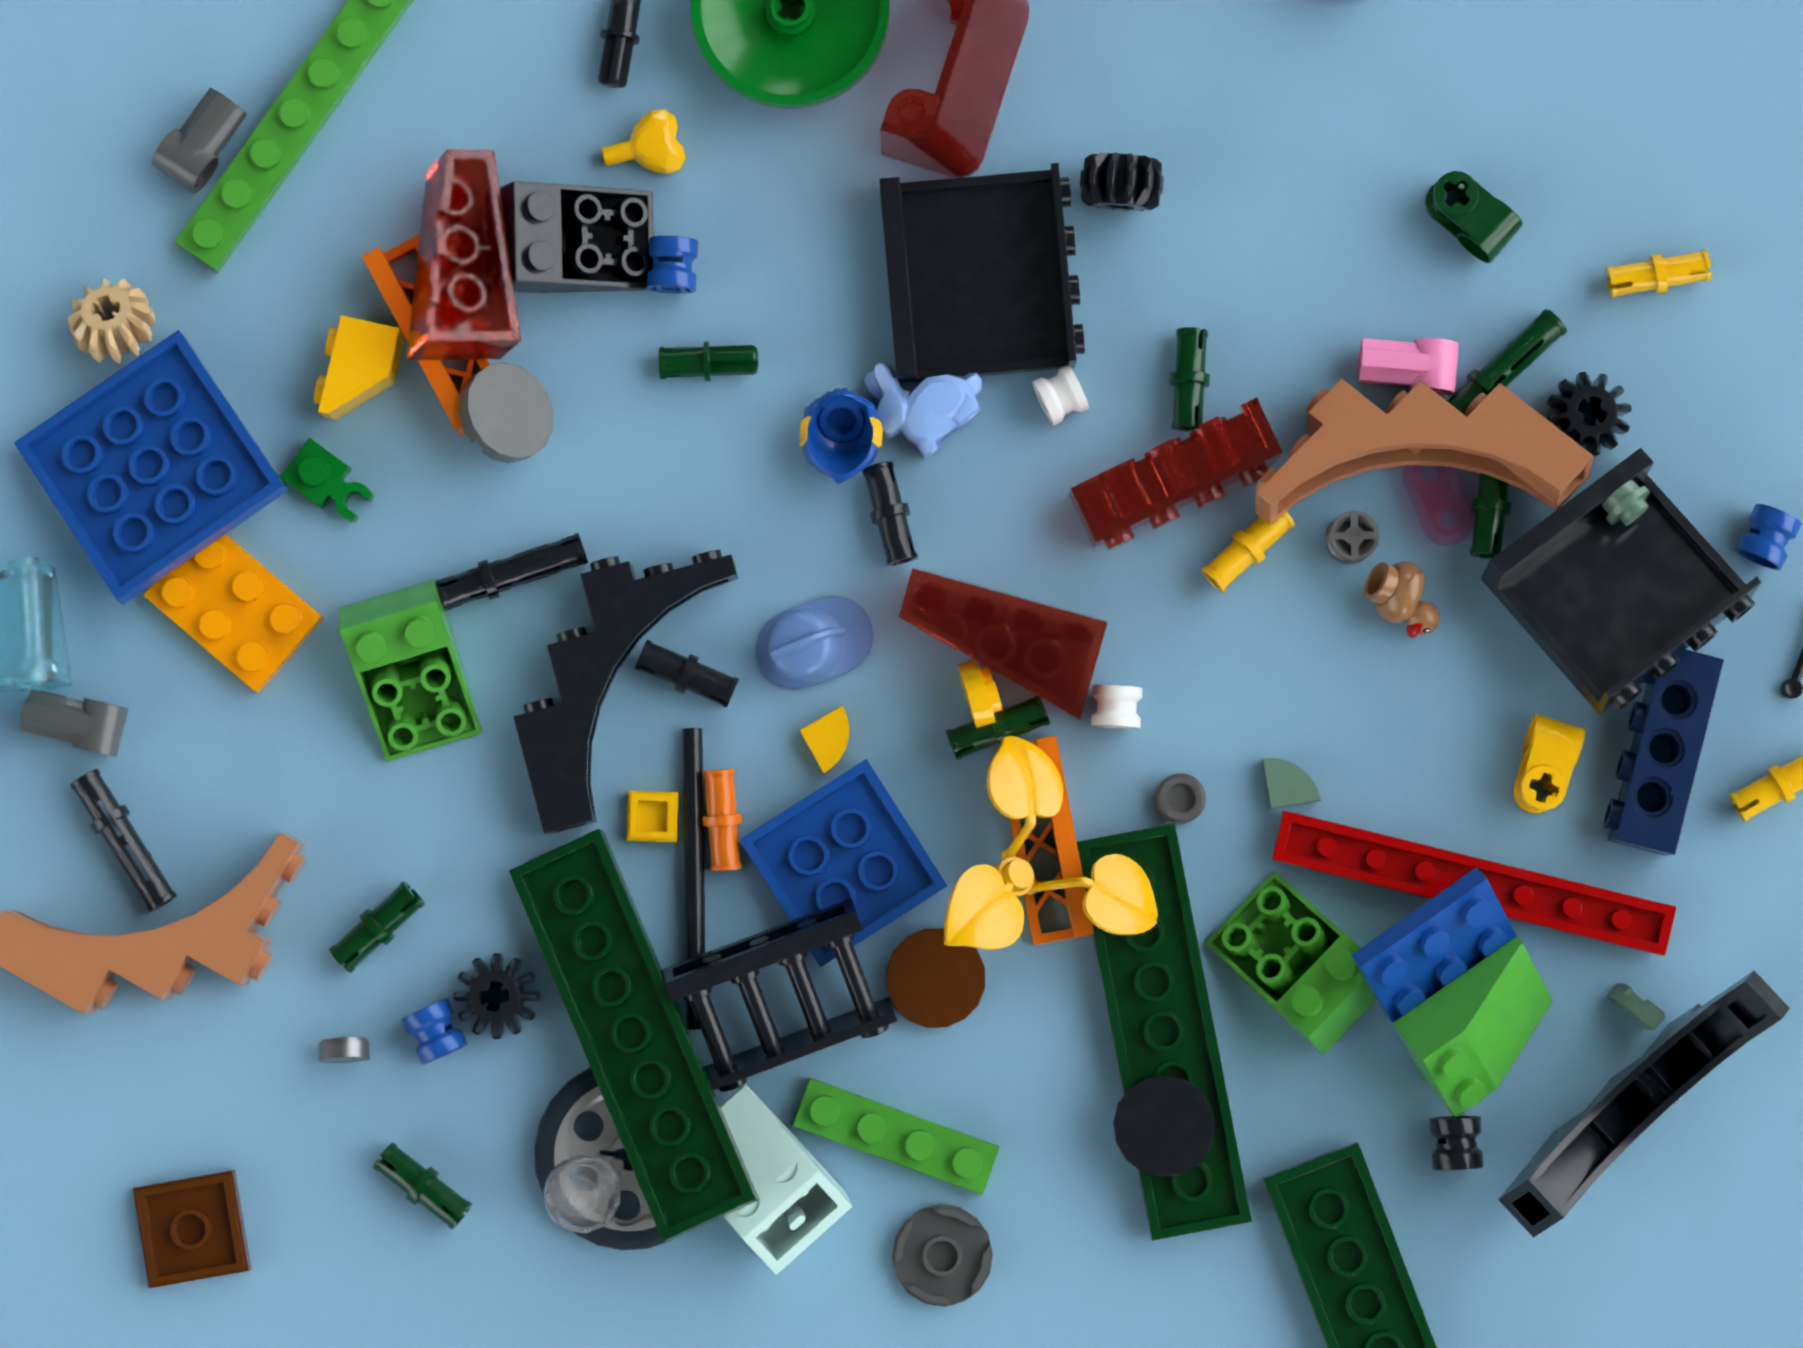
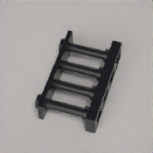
(788, 947)

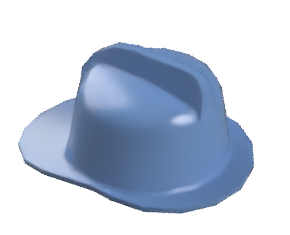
(814, 642)

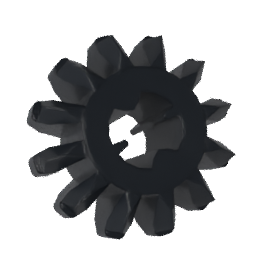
(1121, 181)
(1604, 409)
(507, 1009)

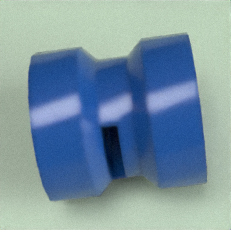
(672, 264)
(1768, 536)
(434, 1031)

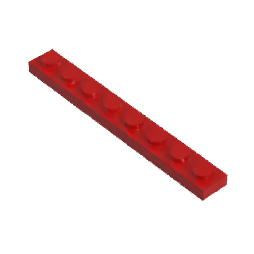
(1430, 870)

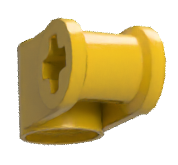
(1550, 755)

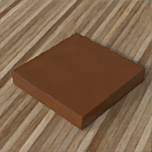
(192, 1229)

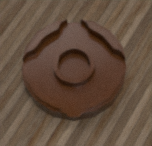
(934, 981)

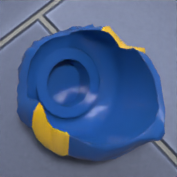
(840, 434)

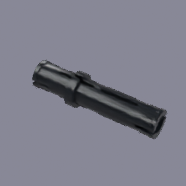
(503, 574)
(92, 789)

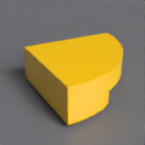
(828, 738)

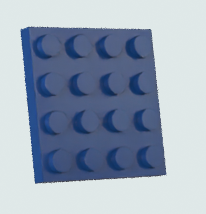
(150, 467)

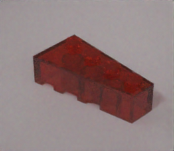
(463, 266)
(1176, 476)
(1021, 638)

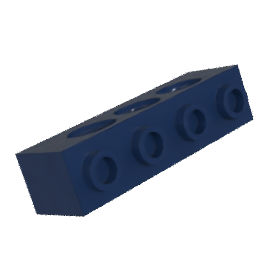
(1660, 830)

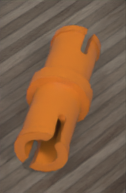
(722, 820)

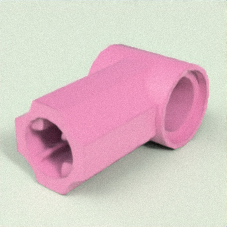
(1408, 363)

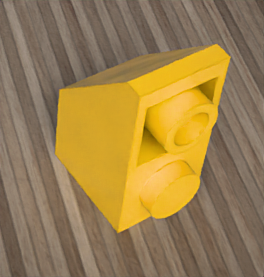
(360, 365)

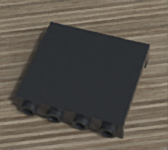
(981, 274)
(1617, 596)

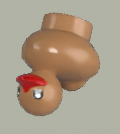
(1397, 597)

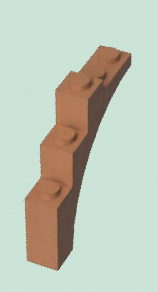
(1492, 438)
(220, 936)

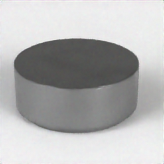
(1180, 798)
(344, 1050)

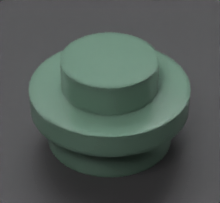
(1626, 503)

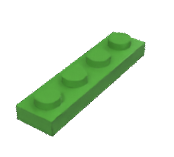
(896, 1136)

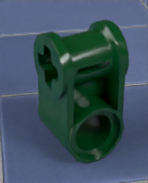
(1476, 219)

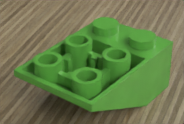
(409, 670)
(1295, 962)

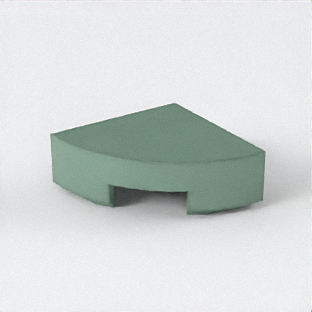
(1288, 784)
(1642, 1011)

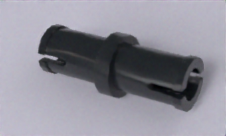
(890, 513)
(686, 673)

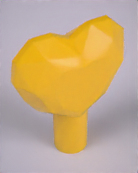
(650, 144)

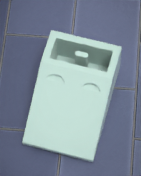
(793, 1188)

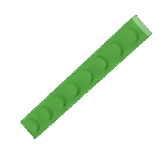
(289, 128)

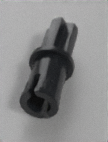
(619, 42)

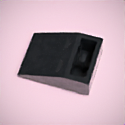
(577, 237)

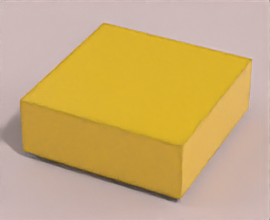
(653, 816)

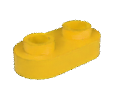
(979, 692)

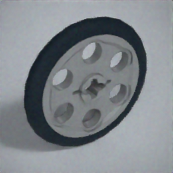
(558, 1141)

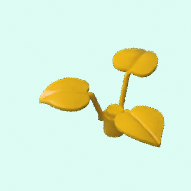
(985, 900)

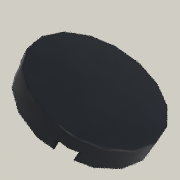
(1163, 1125)

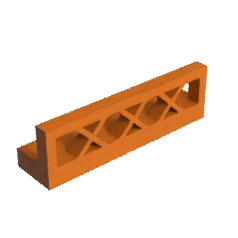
(401, 308)
(1068, 862)

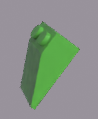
(1476, 1026)

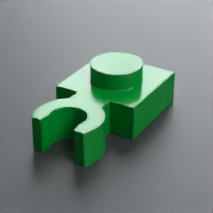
(321, 477)

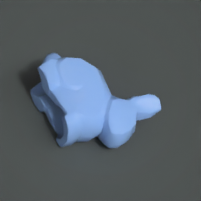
(927, 411)

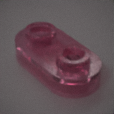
(1433, 498)

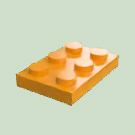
(236, 610)

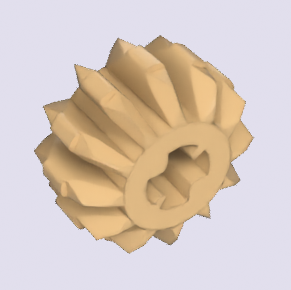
(111, 320)

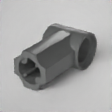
(193, 151)
(86, 724)

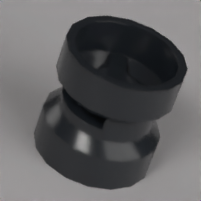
(1456, 1142)

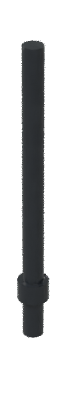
(693, 852)

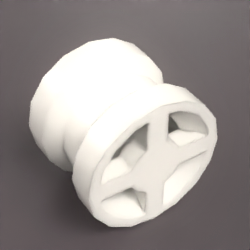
(1060, 395)
(1116, 707)

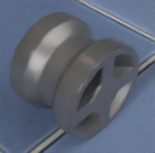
(1361, 528)

